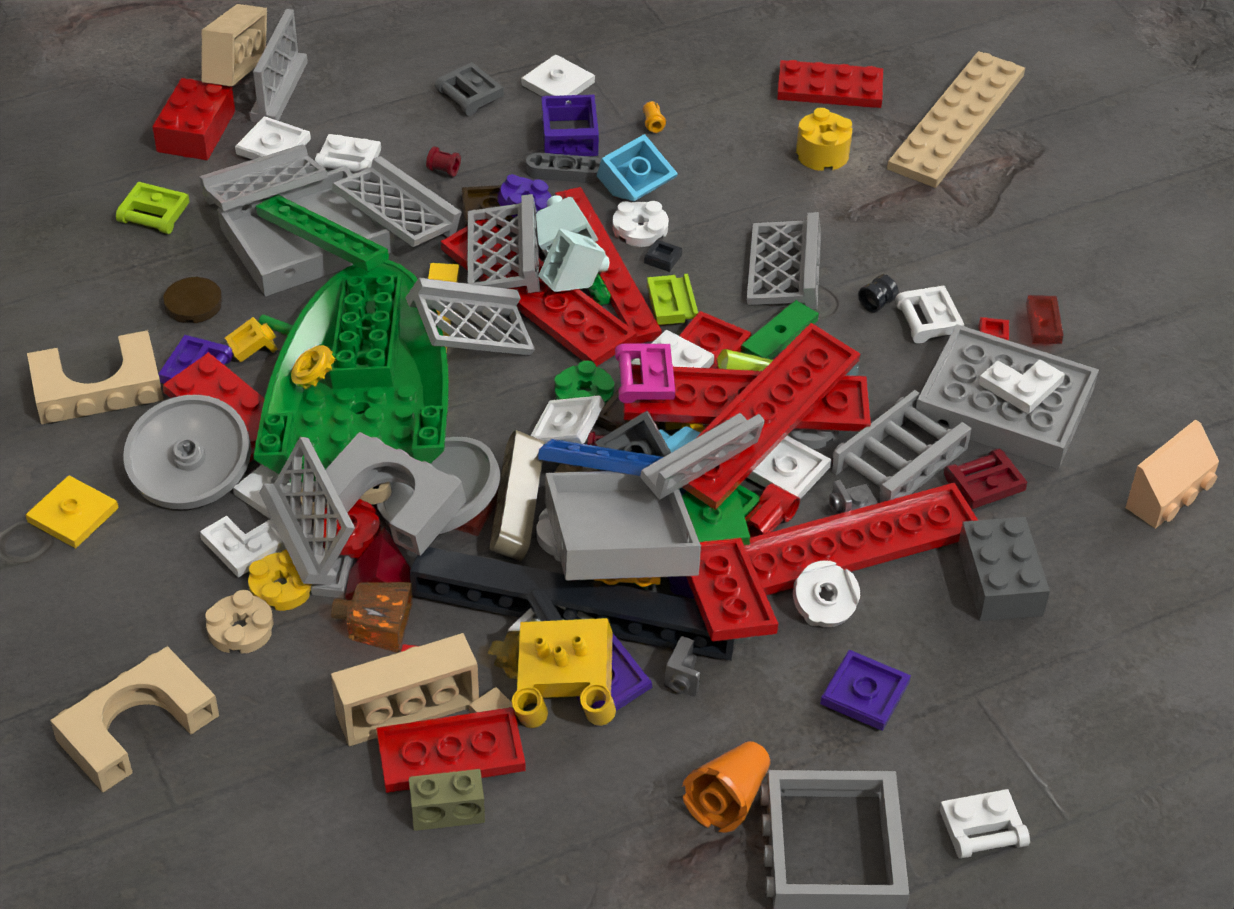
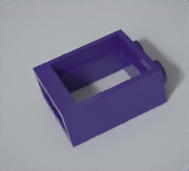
(570, 141)

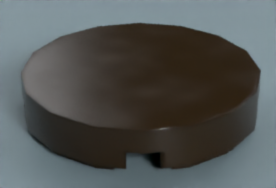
(192, 299)

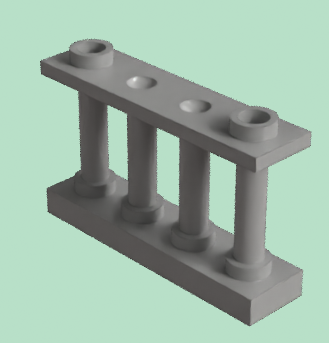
(911, 473)

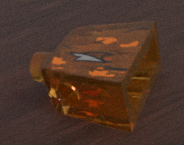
(377, 613)

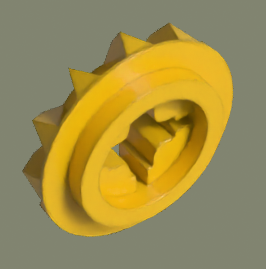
(312, 366)

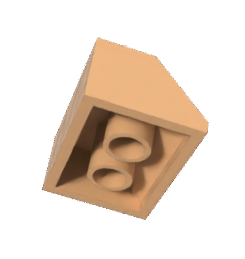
(1173, 476)

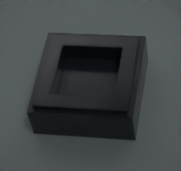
(663, 255)

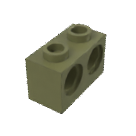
(447, 799)

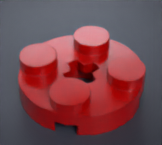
(366, 529)

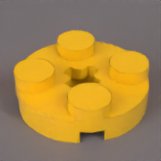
(268, 570)

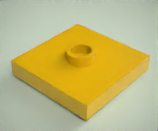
(72, 511)

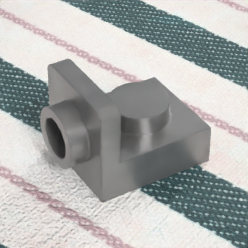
(850, 499)
(680, 671)

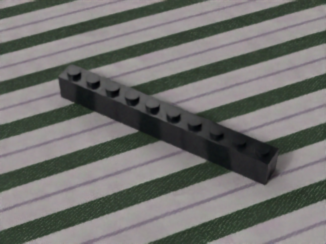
(505, 587)

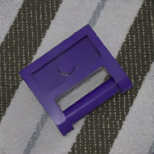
(189, 351)

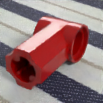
(773, 508)

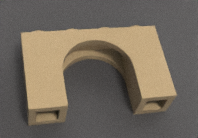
(65, 399)
(156, 681)

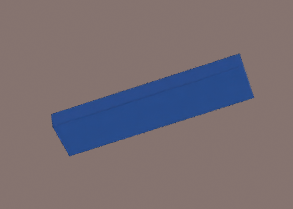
(596, 457)

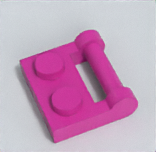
(655, 369)

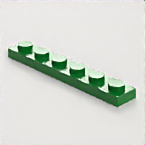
(323, 232)

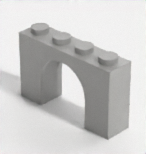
(435, 495)

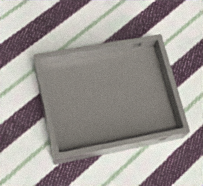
(285, 260)
(957, 397)
(618, 527)

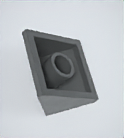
(637, 436)

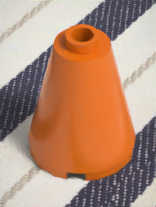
(726, 786)

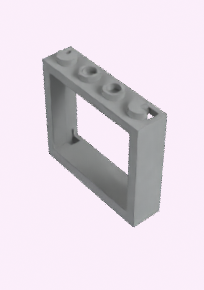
(834, 784)

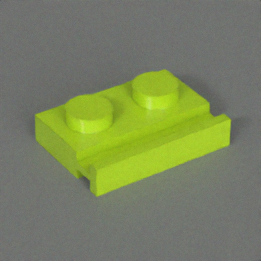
(671, 299)

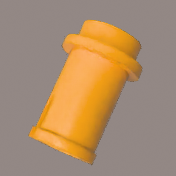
(654, 119)

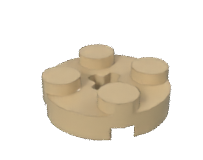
(235, 608)

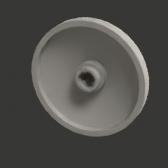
(187, 451)
(472, 464)

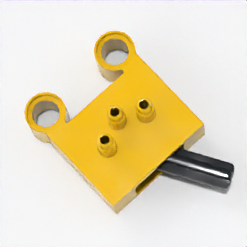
(563, 661)

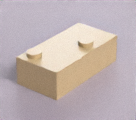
(233, 44)
(405, 688)

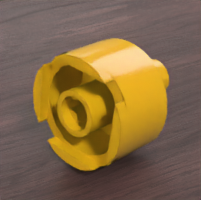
(824, 140)

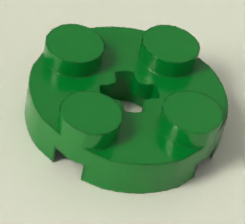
(584, 376)

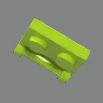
(153, 200)

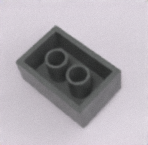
(1003, 569)

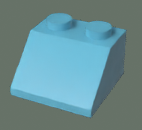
(635, 169)

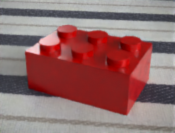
(194, 119)

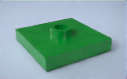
(718, 524)

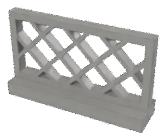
(278, 70)
(261, 178)
(402, 192)
(524, 244)
(808, 267)
(472, 302)
(295, 520)

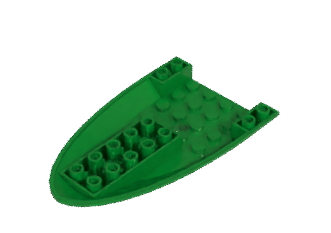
(378, 368)

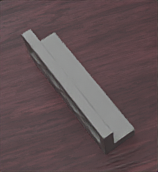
(702, 454)

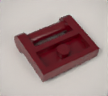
(987, 485)

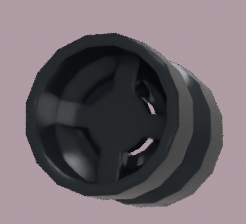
(878, 293)

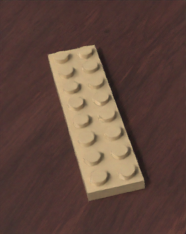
(956, 119)

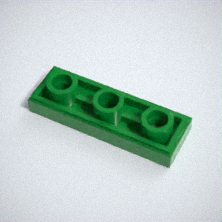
(780, 331)

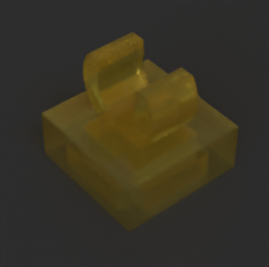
(507, 653)

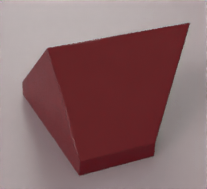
(379, 564)

